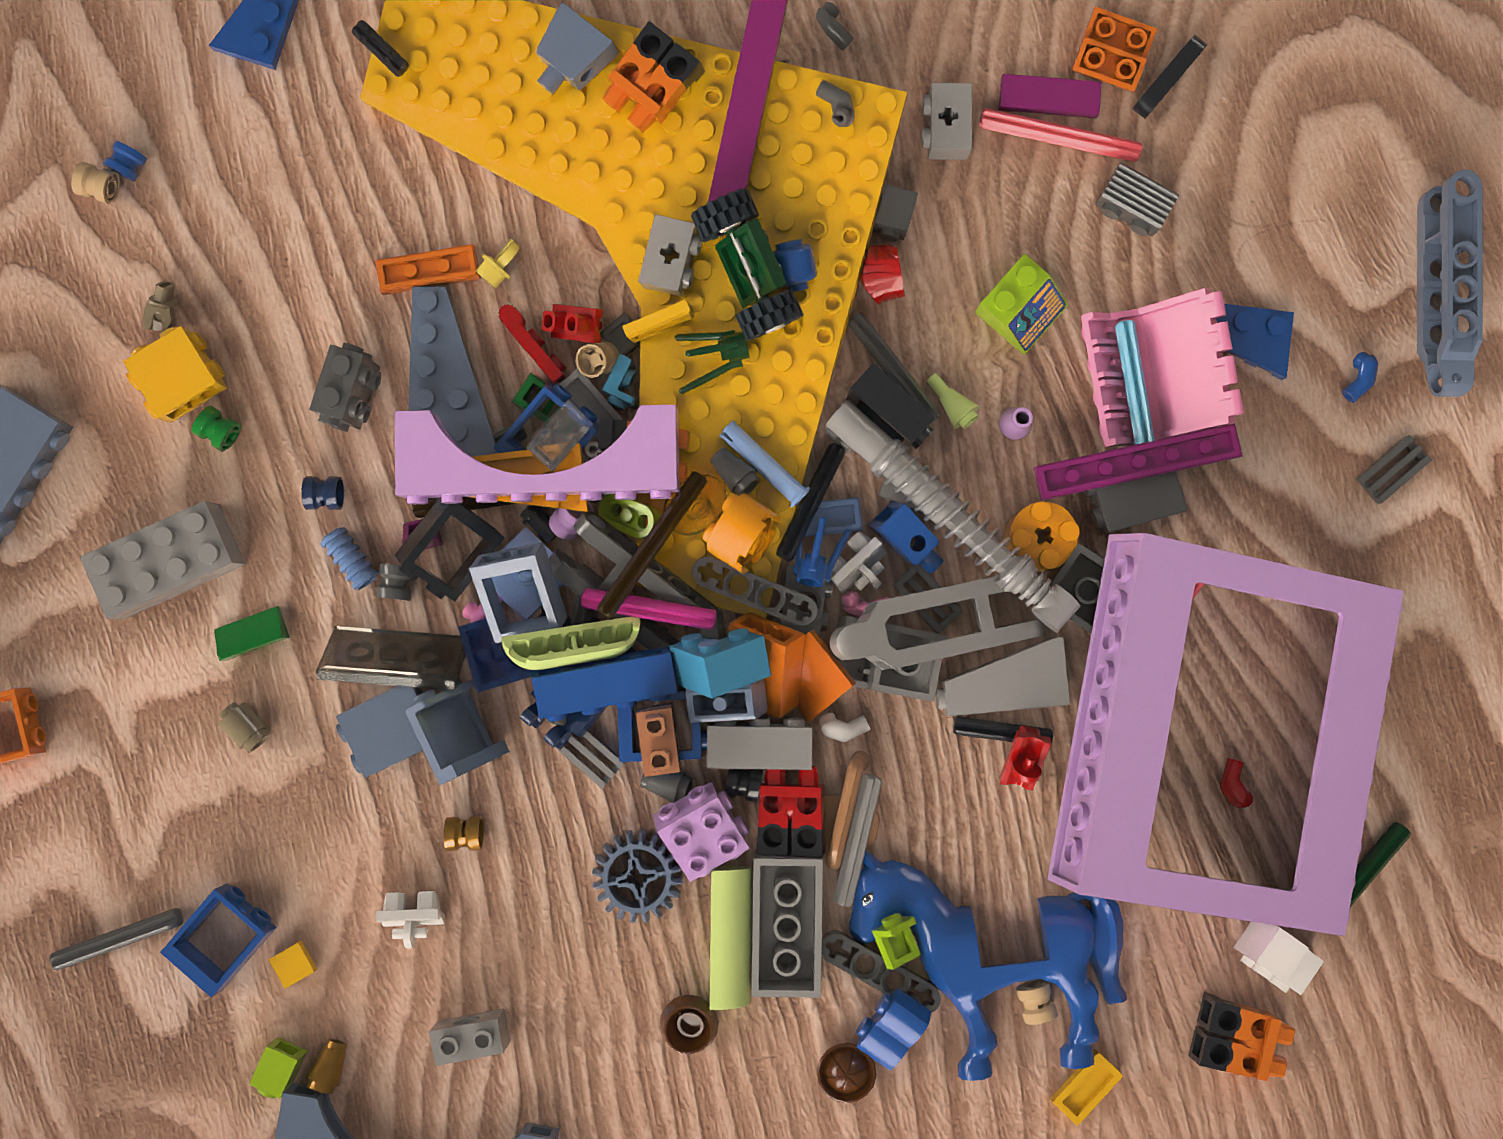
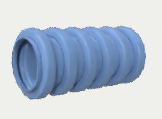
(349, 558)

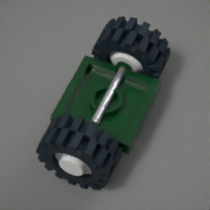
(748, 263)

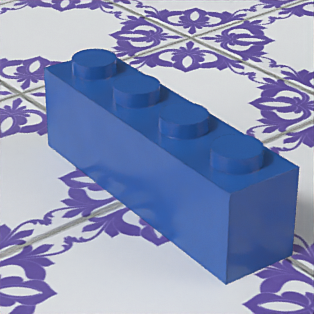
(604, 683)

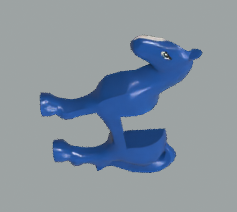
(952, 960)

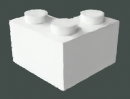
(1278, 956)

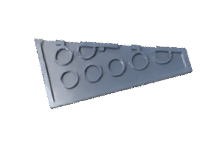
(443, 374)

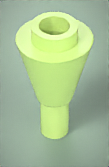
(957, 407)

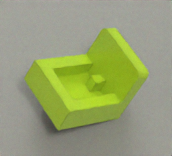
(896, 940)

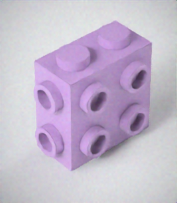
(702, 830)

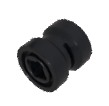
(744, 783)

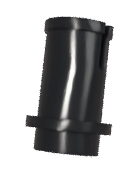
(538, 521)

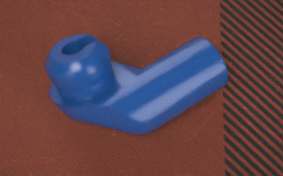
(1366, 377)

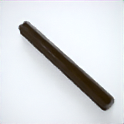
(652, 544)

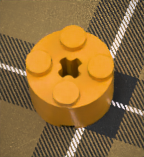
(1059, 530)
(741, 531)

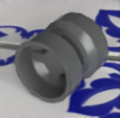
(393, 583)

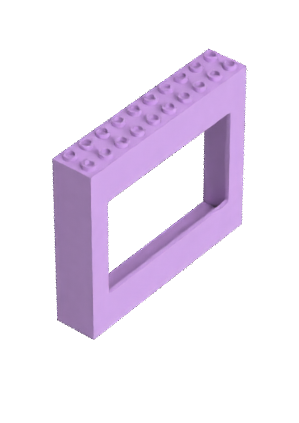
(1128, 716)

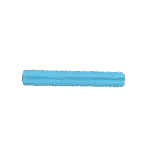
(1134, 382)

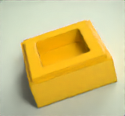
(293, 964)

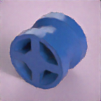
(125, 161)

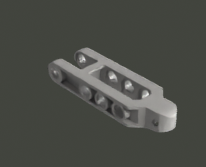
(870, 639)

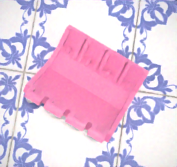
(1180, 363)

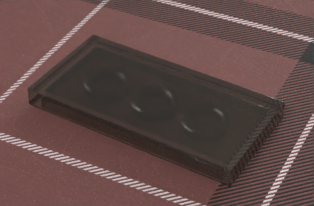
(392, 658)

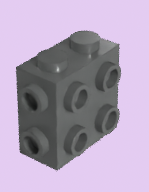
(345, 387)

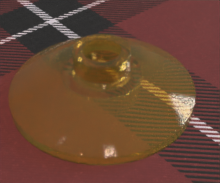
(704, 509)

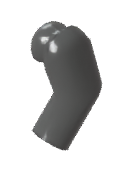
(832, 28)
(840, 101)

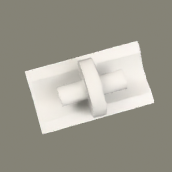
(862, 567)
(395, 914)

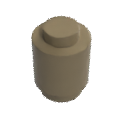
(243, 726)

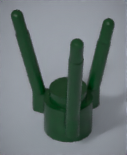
(731, 346)

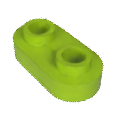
(632, 517)

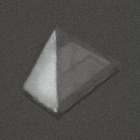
(559, 435)

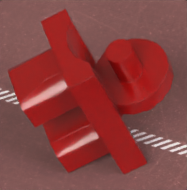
(573, 323)
(1025, 758)

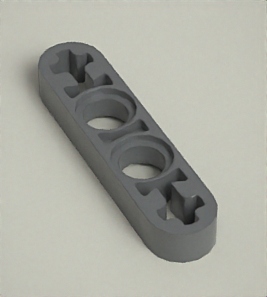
(756, 588)
(878, 974)

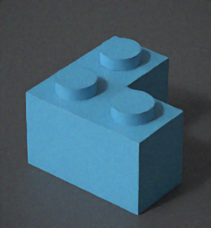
(720, 665)

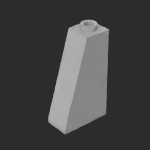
(1012, 682)

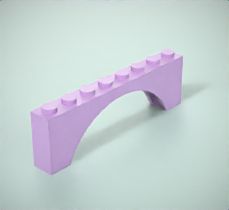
(637, 462)

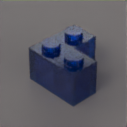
(487, 659)

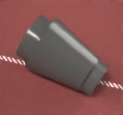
(734, 472)
(668, 786)

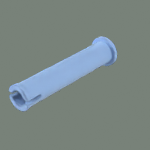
(764, 463)

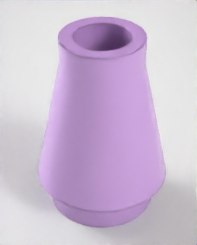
(1009, 425)

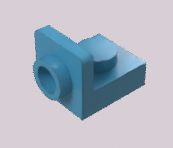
(619, 378)

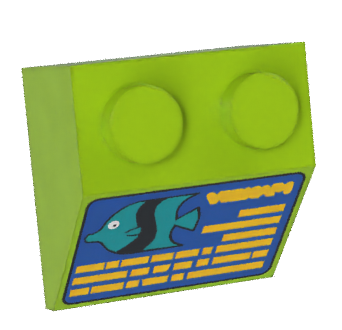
(1022, 304)

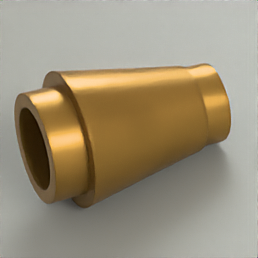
(328, 1067)

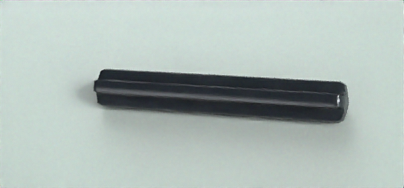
(810, 502)

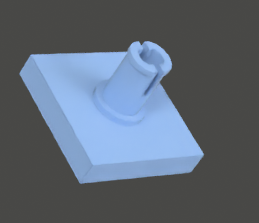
(519, 588)

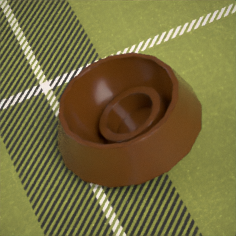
(688, 1024)
(846, 1073)

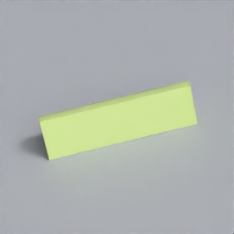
(730, 937)

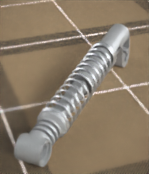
(891, 460)

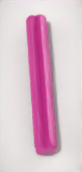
(655, 610)

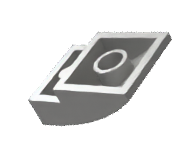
(910, 681)

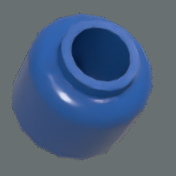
(797, 263)

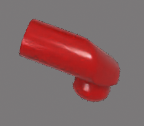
(1233, 787)

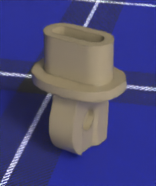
(160, 307)

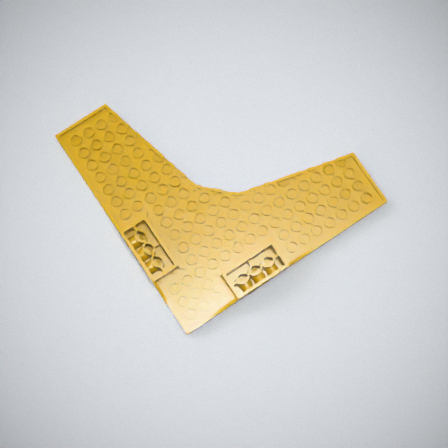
(810, 180)

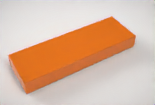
(427, 269)

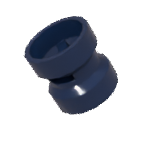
(322, 493)

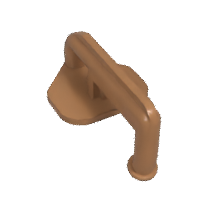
(840, 812)

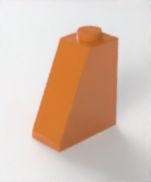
(785, 660)

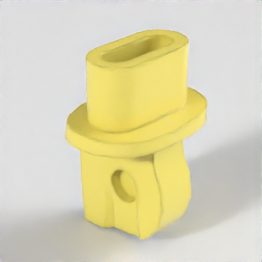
(493, 269)

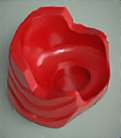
(882, 273)

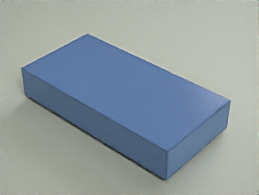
(839, 516)

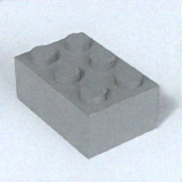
(760, 744)

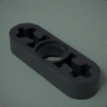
(1169, 76)

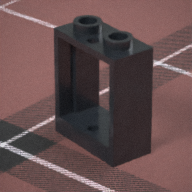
(891, 407)
(425, 533)

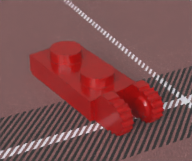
(531, 343)

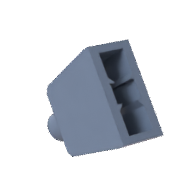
(572, 51)

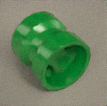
(218, 430)

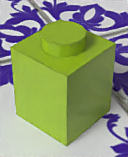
(277, 1068)

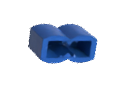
(892, 1028)

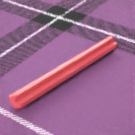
(1060, 135)

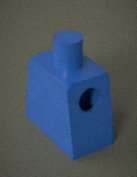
(897, 527)

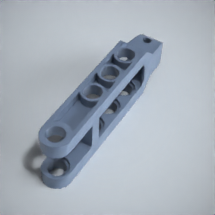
(1440, 240)

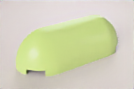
(572, 643)

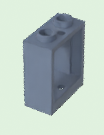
(511, 561)

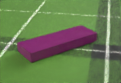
(1050, 95)

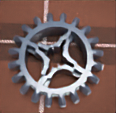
(622, 880)

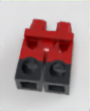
(797, 802)

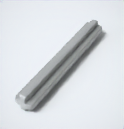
(857, 840)

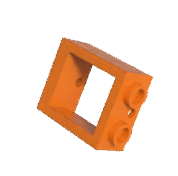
(31, 733)

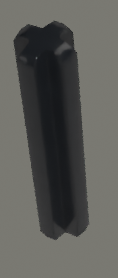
(991, 729)

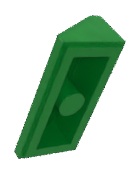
(250, 634)

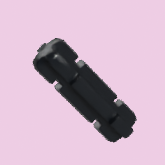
(380, 48)

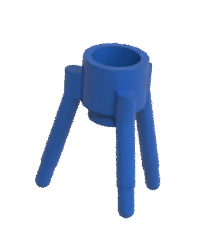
(812, 569)

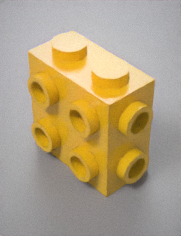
(174, 374)

